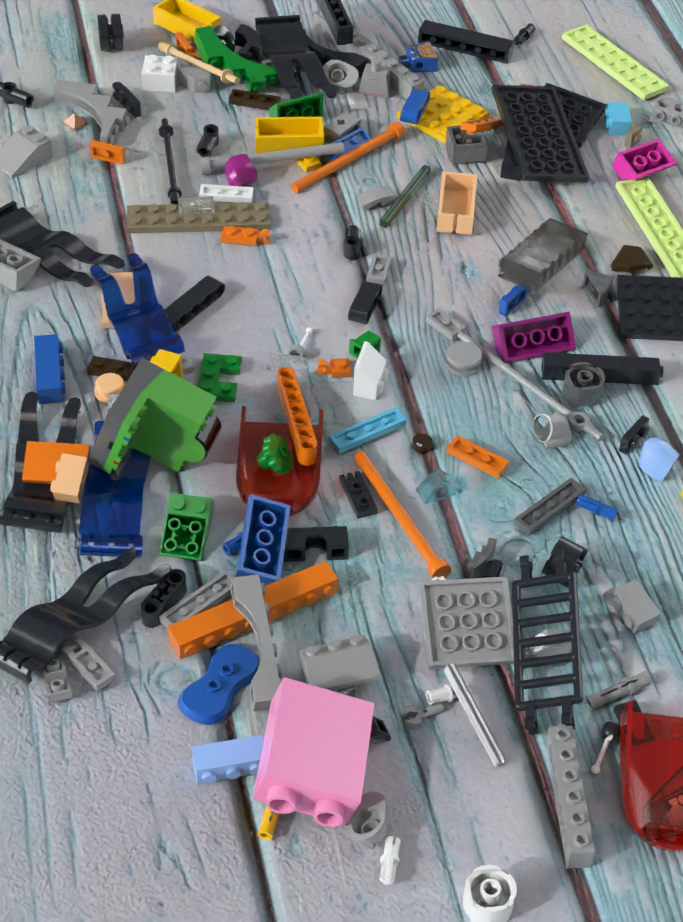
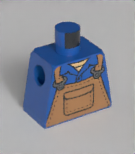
(420, 58)

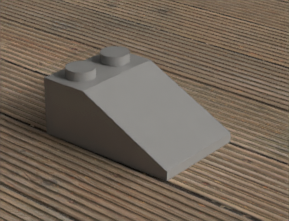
(24, 150)

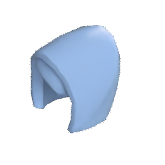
(657, 458)

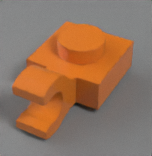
(336, 367)

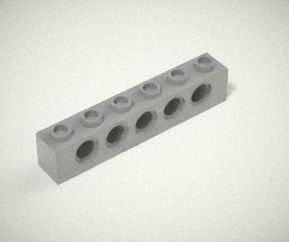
(570, 797)

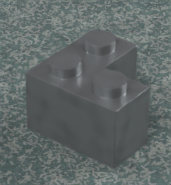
(465, 147)

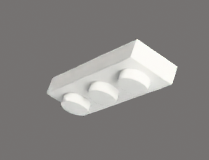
(227, 193)

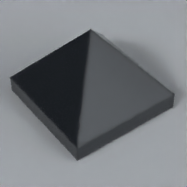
(379, 730)

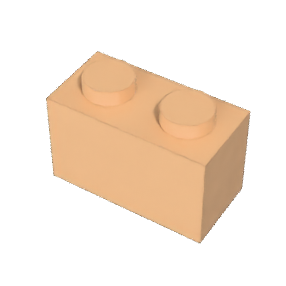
(70, 478)

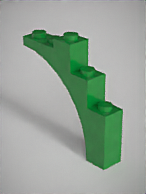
(215, 53)

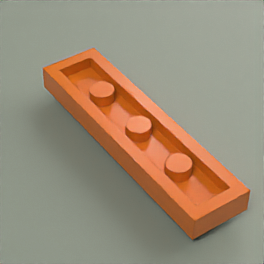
(481, 124)

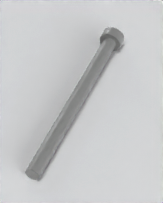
(214, 164)

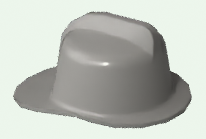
(340, 73)
(368, 820)

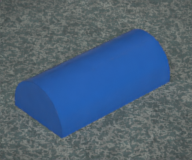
(263, 539)

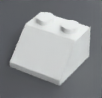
(369, 373)

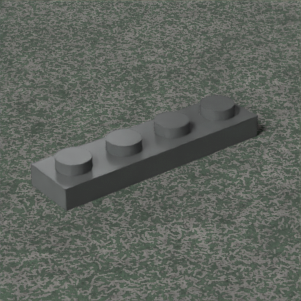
(549, 506)

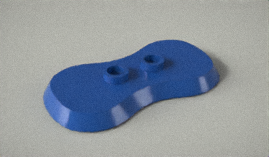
(212, 695)

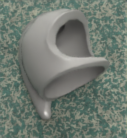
(555, 433)

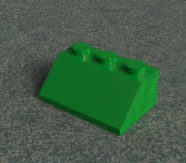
(301, 107)

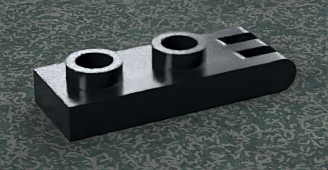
(358, 495)

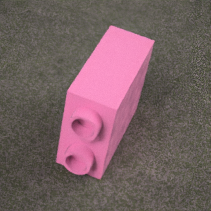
(314, 753)

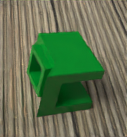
(356, 345)

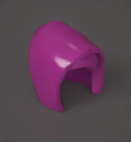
(240, 171)

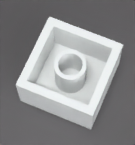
(160, 73)

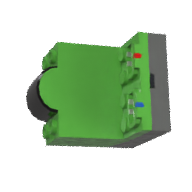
(160, 418)

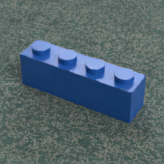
(48, 369)

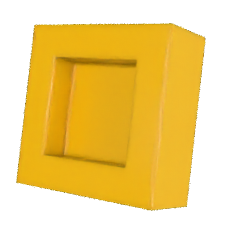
(309, 164)

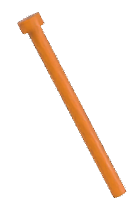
(394, 131)
(436, 565)

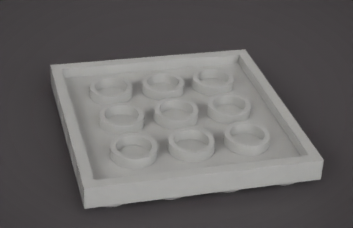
(467, 622)

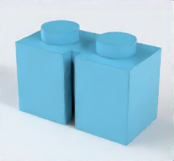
(617, 118)

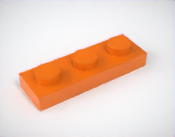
(477, 456)

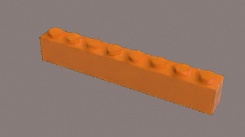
(225, 622)

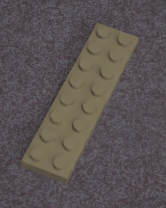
(166, 218)

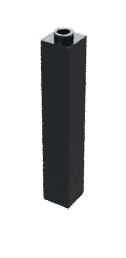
(615, 368)

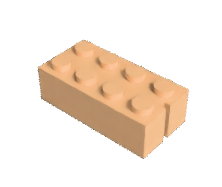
(457, 203)

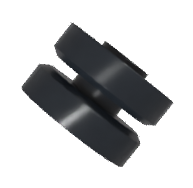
(110, 31)

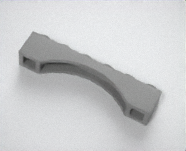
(248, 600)

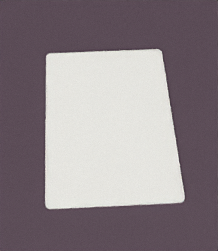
(357, 101)

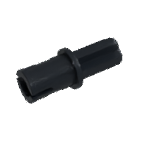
(524, 34)

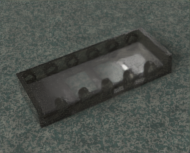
(542, 254)

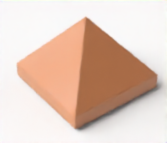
(75, 122)

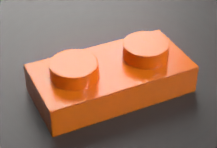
(107, 152)

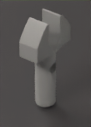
(416, 722)

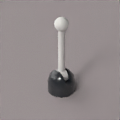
(610, 733)

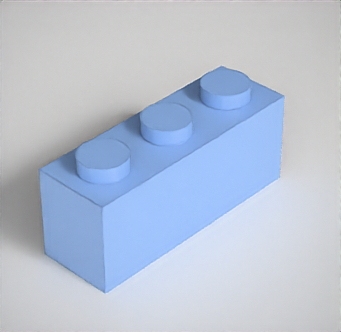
(227, 759)

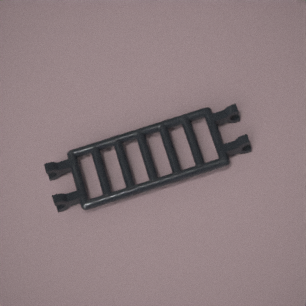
(530, 707)

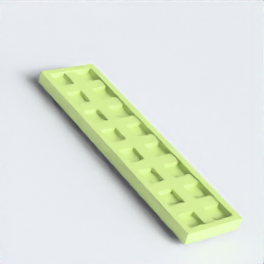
(615, 62)

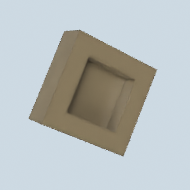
(633, 136)

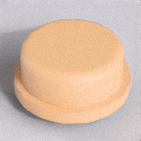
(108, 384)

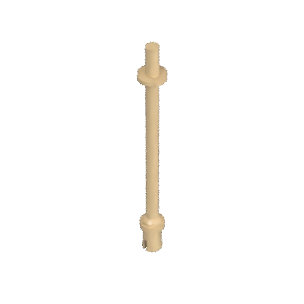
(226, 74)

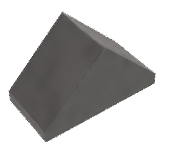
(597, 285)

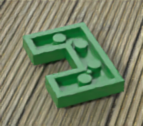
(210, 372)

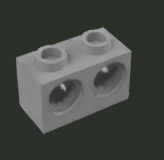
(668, 111)

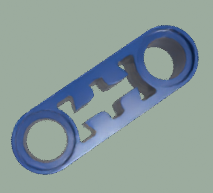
(415, 106)

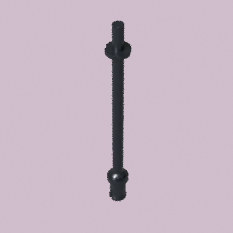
(166, 132)

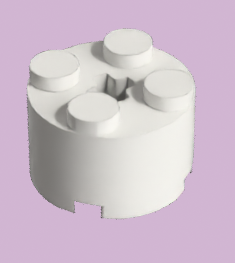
(489, 895)

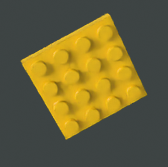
(446, 110)

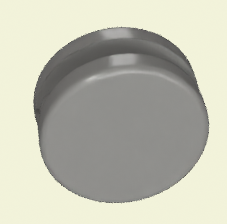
(463, 358)

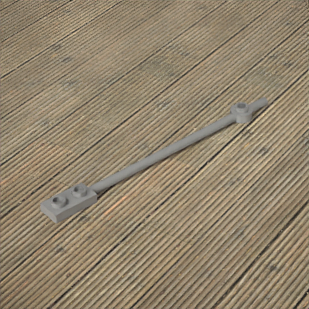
(453, 329)

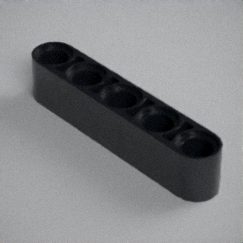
(194, 302)

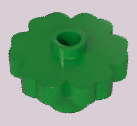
(275, 455)

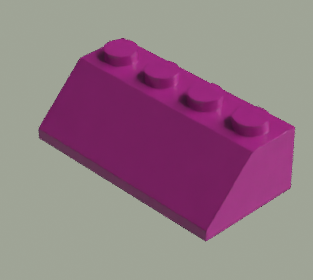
(534, 336)

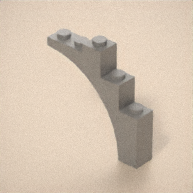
(99, 107)

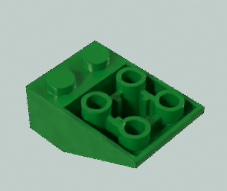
(186, 526)

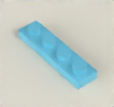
(367, 430)

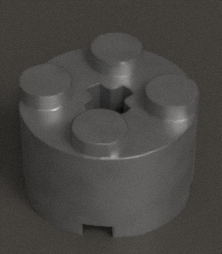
(583, 384)

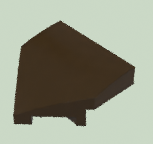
(631, 259)

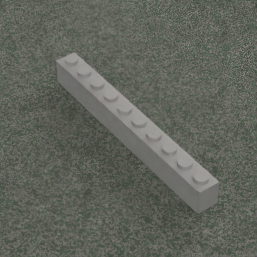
(401, 78)

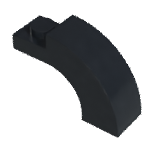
(249, 41)

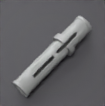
(625, 687)

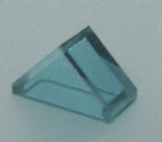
(438, 486)

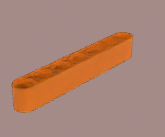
(296, 416)

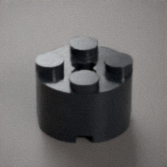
(575, 556)

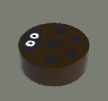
(422, 443)

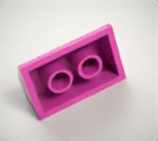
(643, 160)

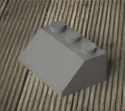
(16, 266)
(339, 663)

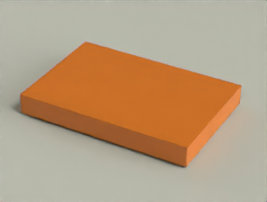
(42, 459)

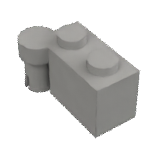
(633, 605)

